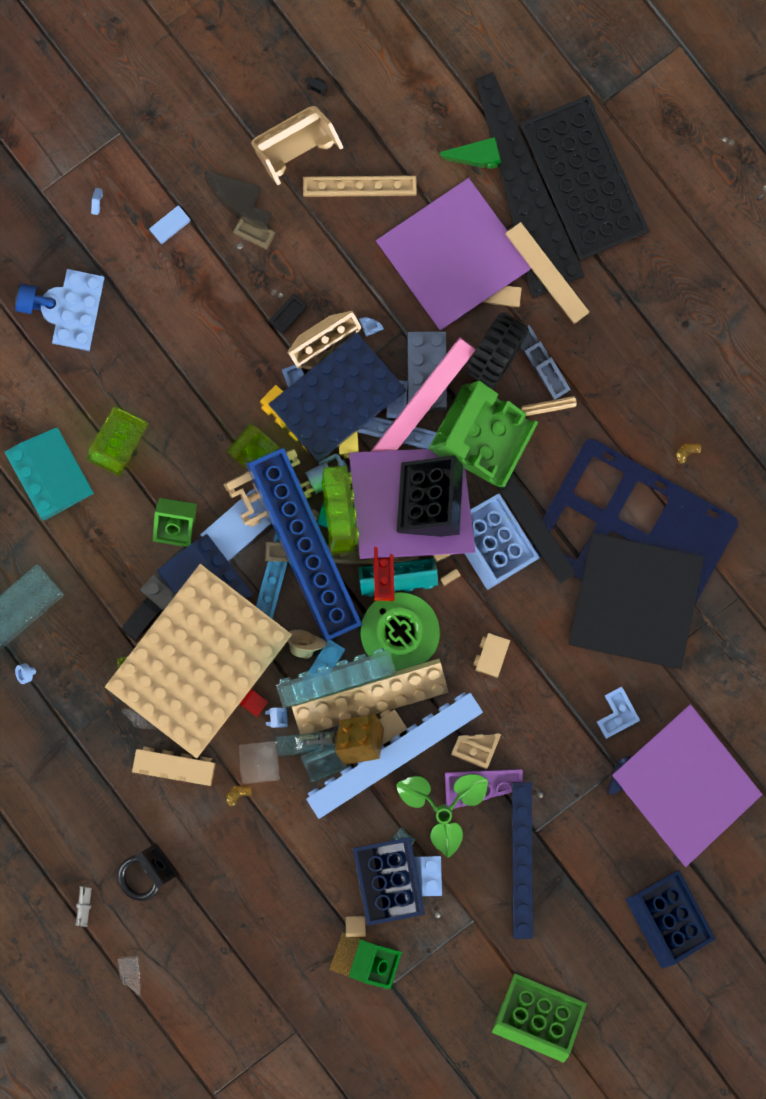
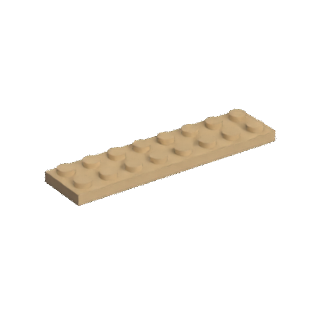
(374, 697)

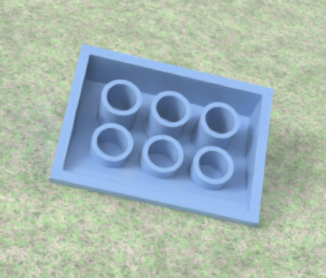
(499, 543)

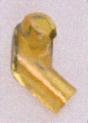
(684, 451)
(237, 791)

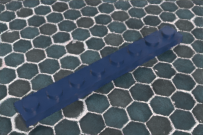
(522, 860)

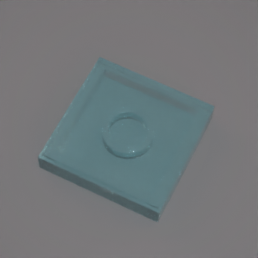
(322, 763)

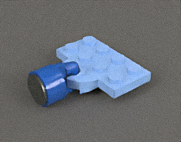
(68, 307)

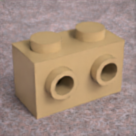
(492, 655)

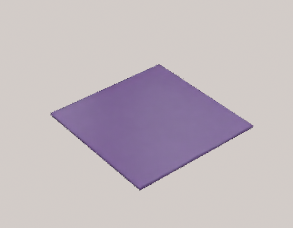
(453, 254)
(377, 500)
(687, 785)

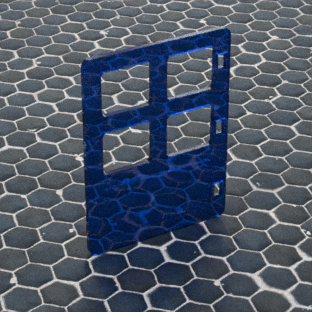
(680, 527)

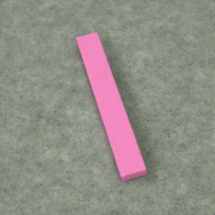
(425, 396)

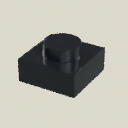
(317, 85)

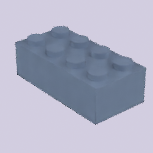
(424, 355)

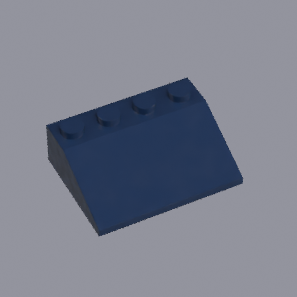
(206, 553)
(388, 881)
(670, 919)

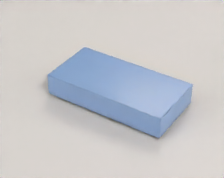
(169, 224)

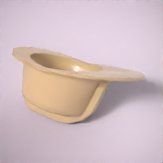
(304, 643)

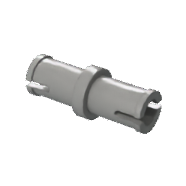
(83, 906)

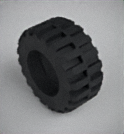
(497, 350)

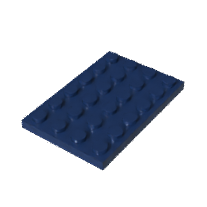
(337, 397)

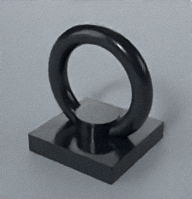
(154, 865)

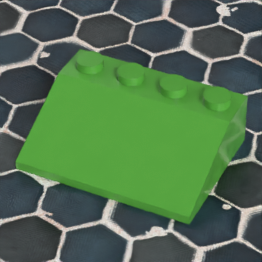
(539, 1018)

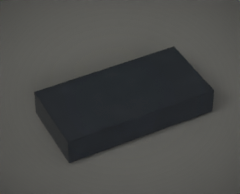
(288, 314)

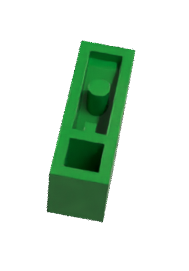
(478, 154)

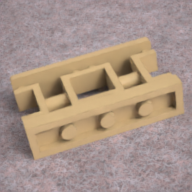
(230, 485)

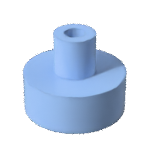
(24, 673)

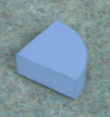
(96, 201)
(370, 326)

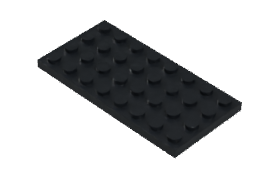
(584, 178)

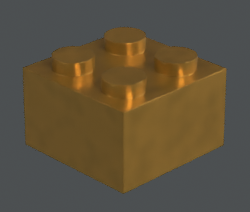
(359, 739)

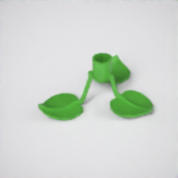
(443, 835)

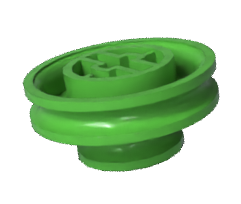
(418, 613)

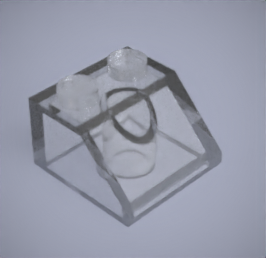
(259, 762)

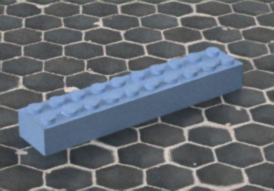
(395, 755)

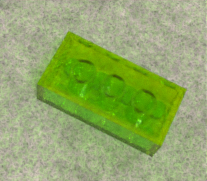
(339, 509)

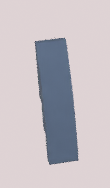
(544, 365)

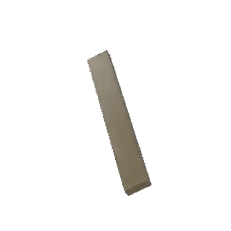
(275, 553)

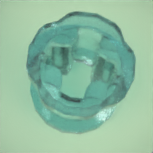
(402, 834)

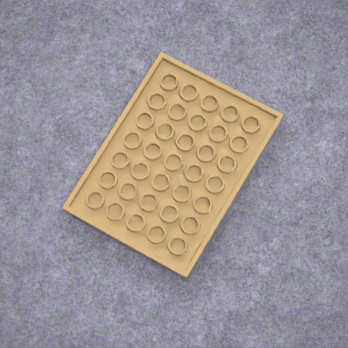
(198, 661)

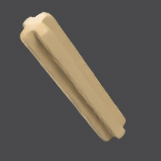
(549, 406)

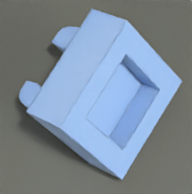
(278, 717)

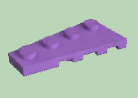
(498, 783)

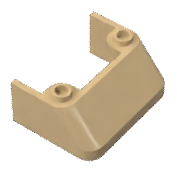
(294, 138)

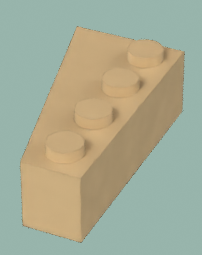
(174, 767)

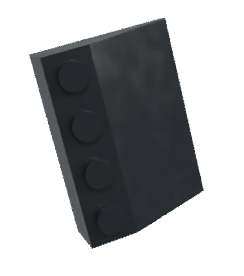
(430, 497)

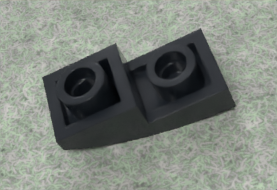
(141, 619)

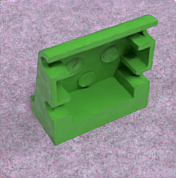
(483, 433)

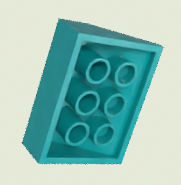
(49, 473)

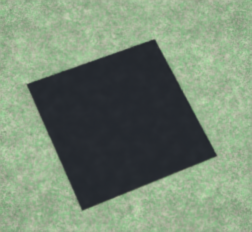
(636, 601)

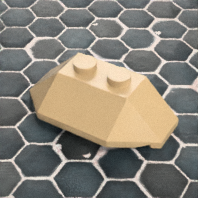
(323, 339)

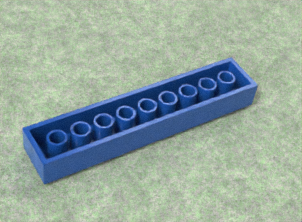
(303, 544)

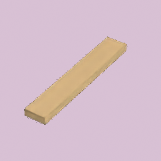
(359, 186)
(547, 273)

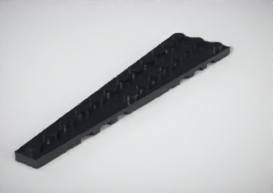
(524, 188)

